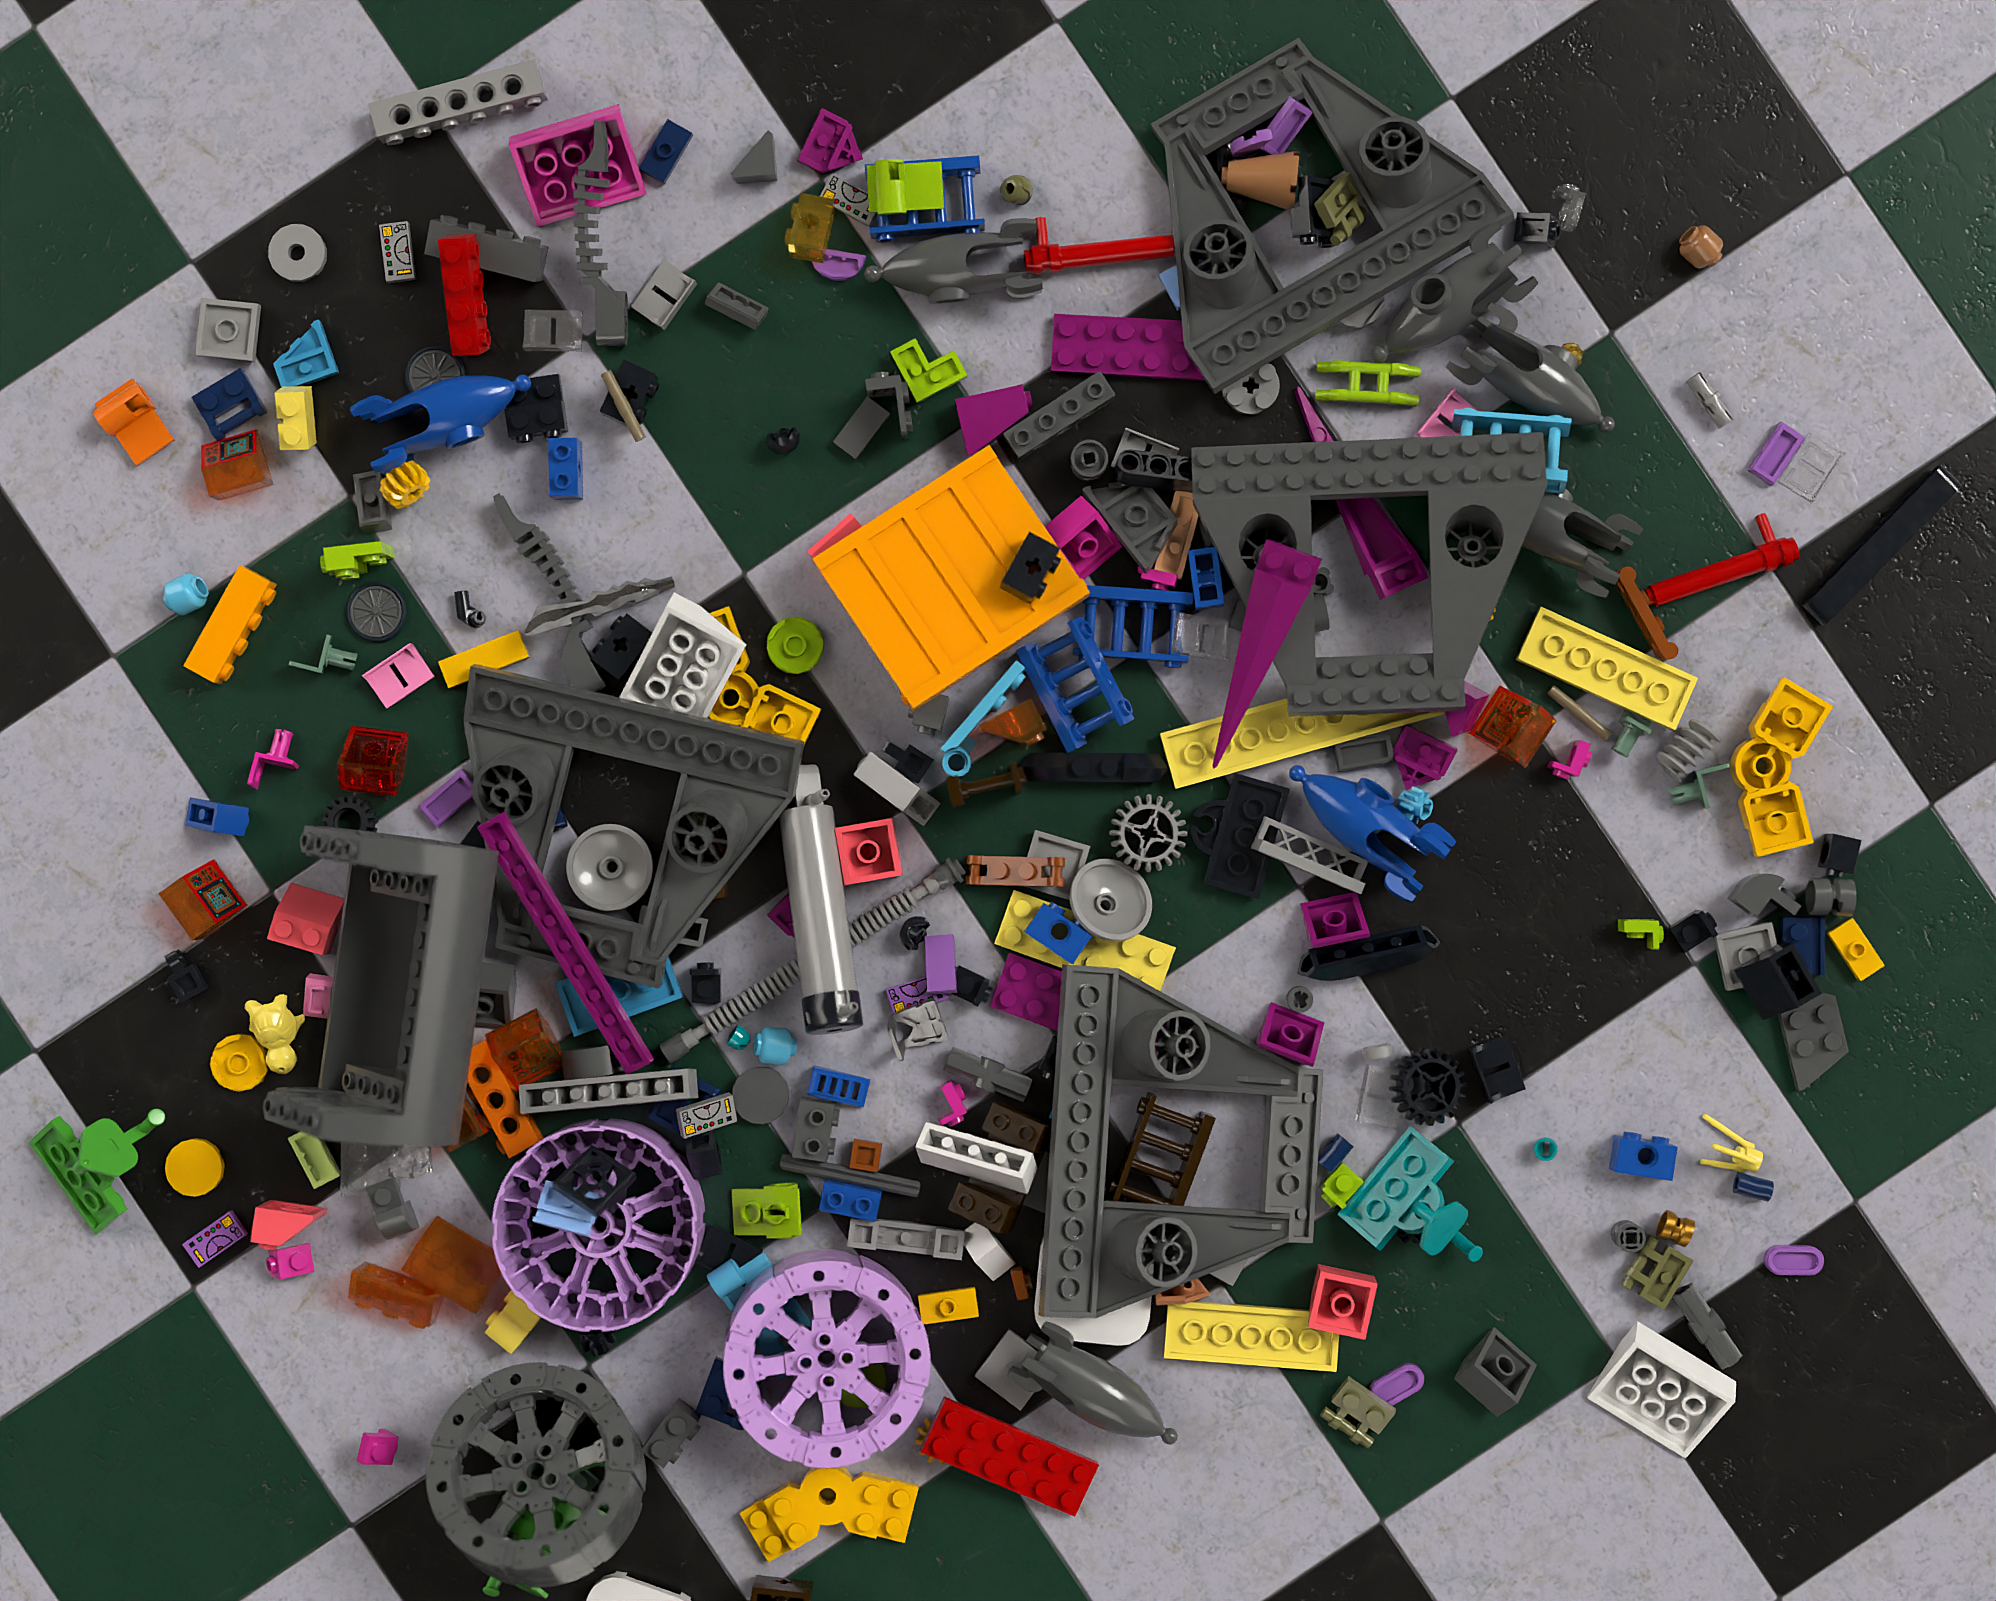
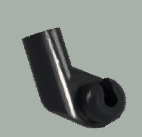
(467, 613)

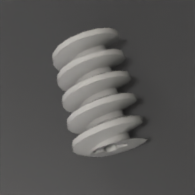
(1686, 748)

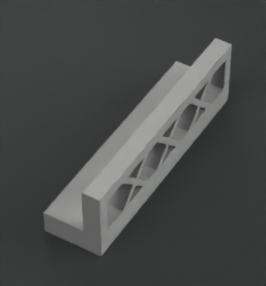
(1312, 867)

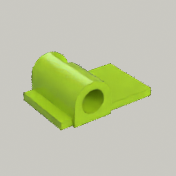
(904, 187)
(768, 1211)

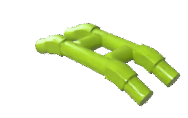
(1354, 394)

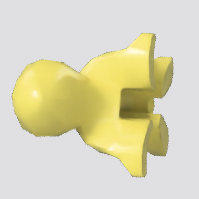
(275, 1029)

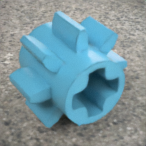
(1415, 804)

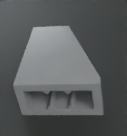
(896, 788)

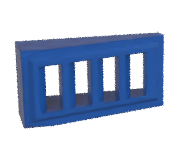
(825, 1094)

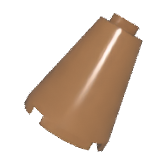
(1264, 178)

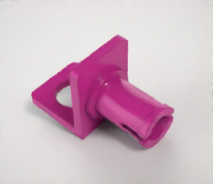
(277, 756)

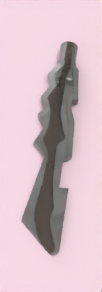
(558, 615)

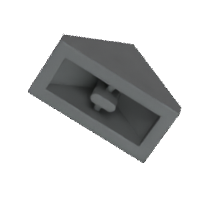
(759, 163)

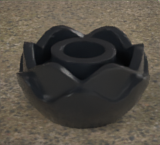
(783, 440)
(913, 932)

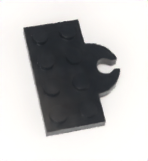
(1235, 825)

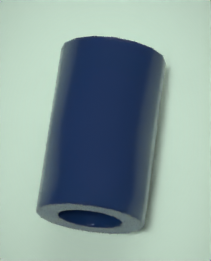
(1334, 1153)
(1753, 1187)

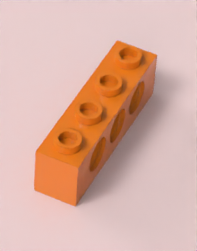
(527, 1131)

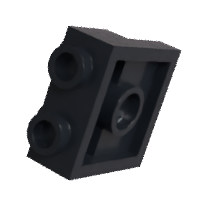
(1305, 220)
(537, 410)

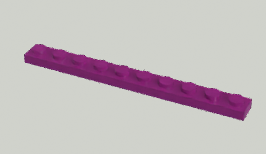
(565, 943)

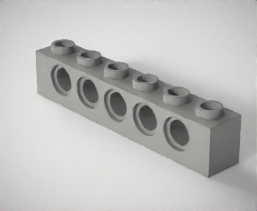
(387, 111)
(608, 1091)

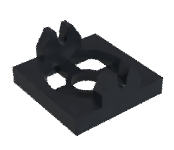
(614, 1194)

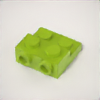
(352, 560)

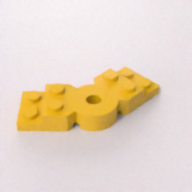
(764, 706)
(1769, 802)
(865, 1504)

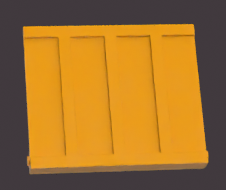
(931, 576)

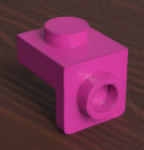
(1159, 579)
(1578, 758)
(955, 1097)
(290, 1261)
(378, 1448)

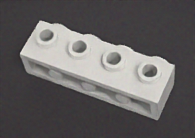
(976, 1157)

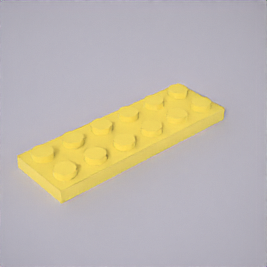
(1607, 668)
(1137, 956)
(1248, 1336)

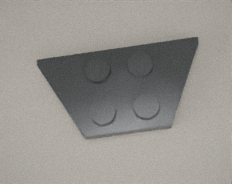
(1135, 518)
(1813, 1038)

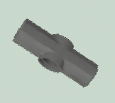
(988, 1074)
(1706, 1326)

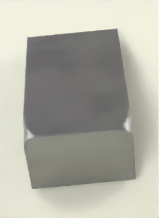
(371, 505)

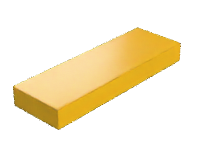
(494, 654)

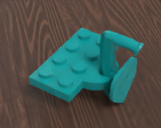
(1400, 1195)

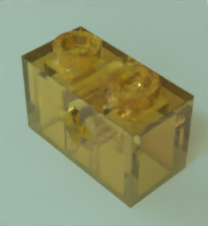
(818, 214)

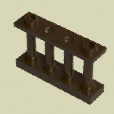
(961, 790)
(1189, 1153)

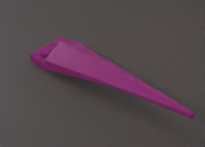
(1376, 540)
(1275, 598)

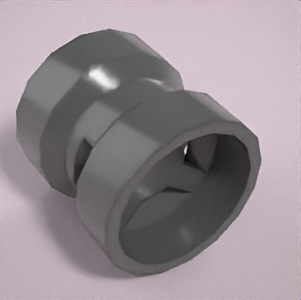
(1624, 1231)

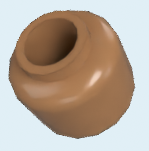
(1701, 246)

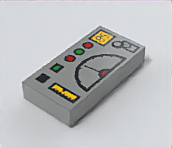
(849, 199)
(397, 252)
(706, 1115)

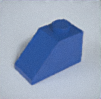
(217, 817)

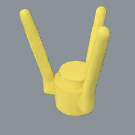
(1744, 1157)

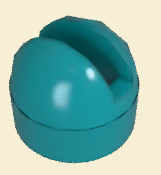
(738, 1038)
(1539, 1148)

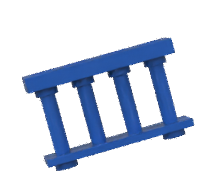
(965, 168)
(1148, 601)
(1047, 684)

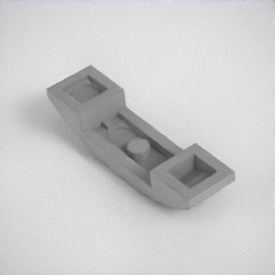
(906, 1237)

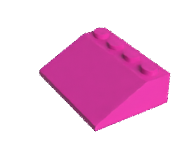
(551, 156)

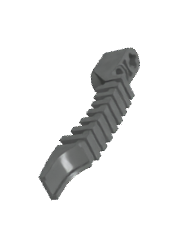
(610, 304)
(574, 657)

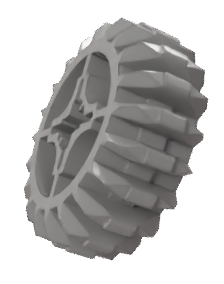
(1172, 840)

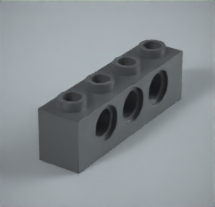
(1059, 416)

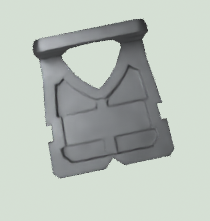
(925, 1023)

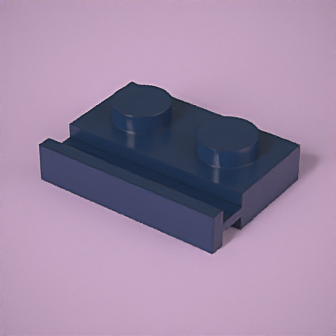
(1809, 939)

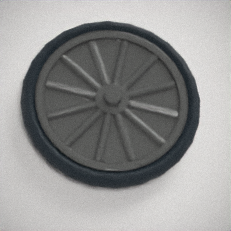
(432, 366)
(376, 611)

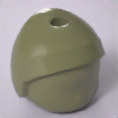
(1017, 189)

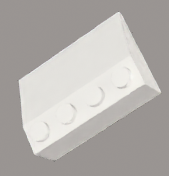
(684, 661)
(1663, 1390)

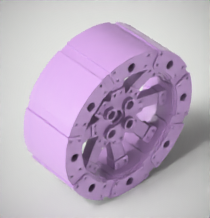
(547, 1291)
(835, 1444)

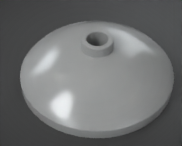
(589, 870)
(1118, 889)

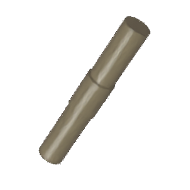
(623, 406)
(1579, 712)

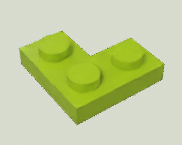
(923, 377)

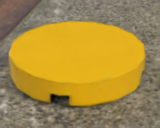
(239, 1062)
(194, 1167)

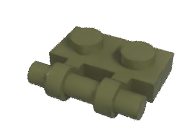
(1340, 208)
(1664, 1276)
(1362, 1405)

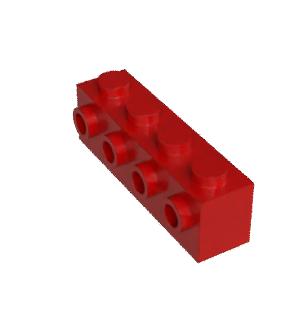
(464, 294)

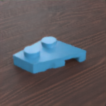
(307, 359)

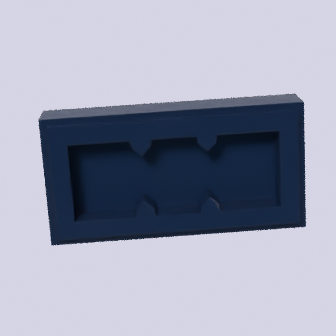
(666, 151)

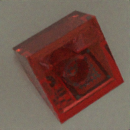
(373, 761)

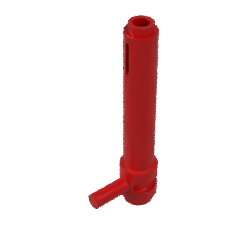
(1056, 257)
(1763, 558)

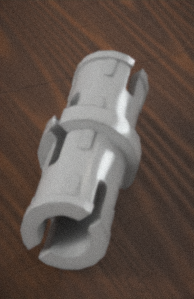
(1710, 399)

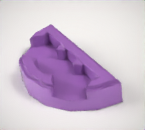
(1242, 148)
(840, 265)

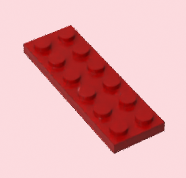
(1009, 1456)

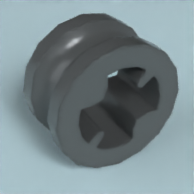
(1308, 1000)

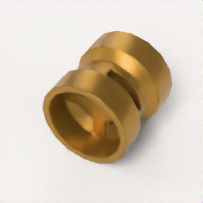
(1675, 1228)

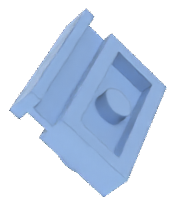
(563, 1214)

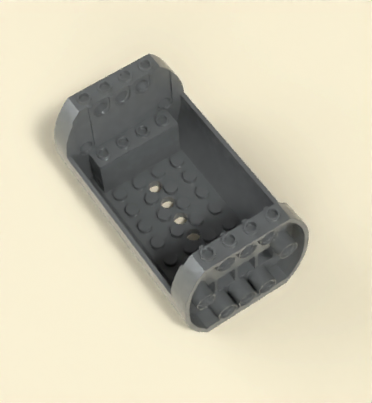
(398, 991)

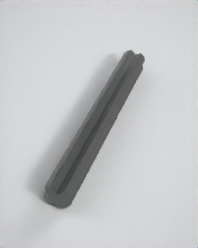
(850, 1175)

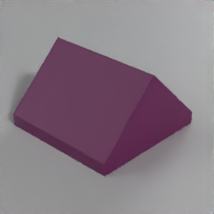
(1463, 721)
(1334, 920)
(1290, 1034)

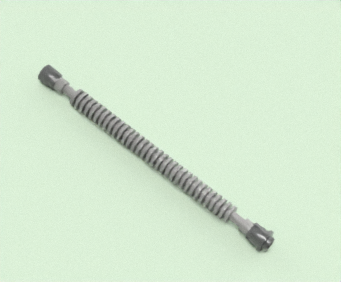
(680, 1044)

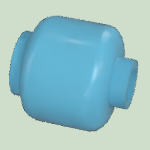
(185, 594)
(774, 1045)

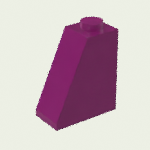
(990, 414)

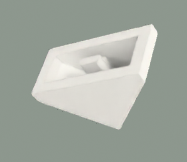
(987, 1251)

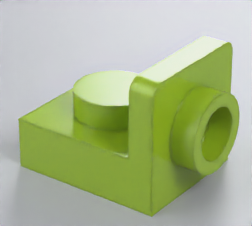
(1637, 927)
(1340, 1186)

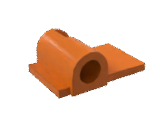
(133, 420)

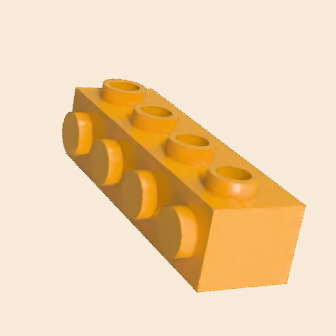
(231, 625)

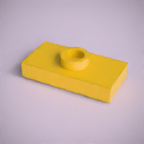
(1855, 949)
(948, 1305)

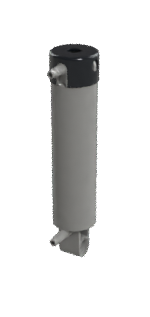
(819, 910)

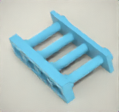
(1552, 426)

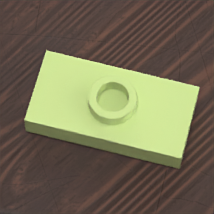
(314, 1158)

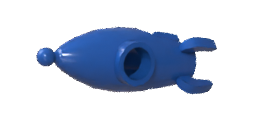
(456, 411)
(1354, 815)

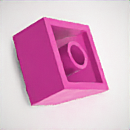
(1083, 537)

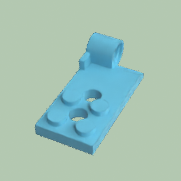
(960, 742)
(728, 1283)

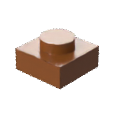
(865, 1155)
(1021, 1282)

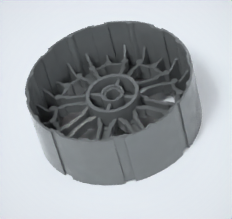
(573, 1549)

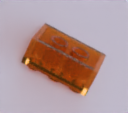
(454, 1265)
(394, 1295)

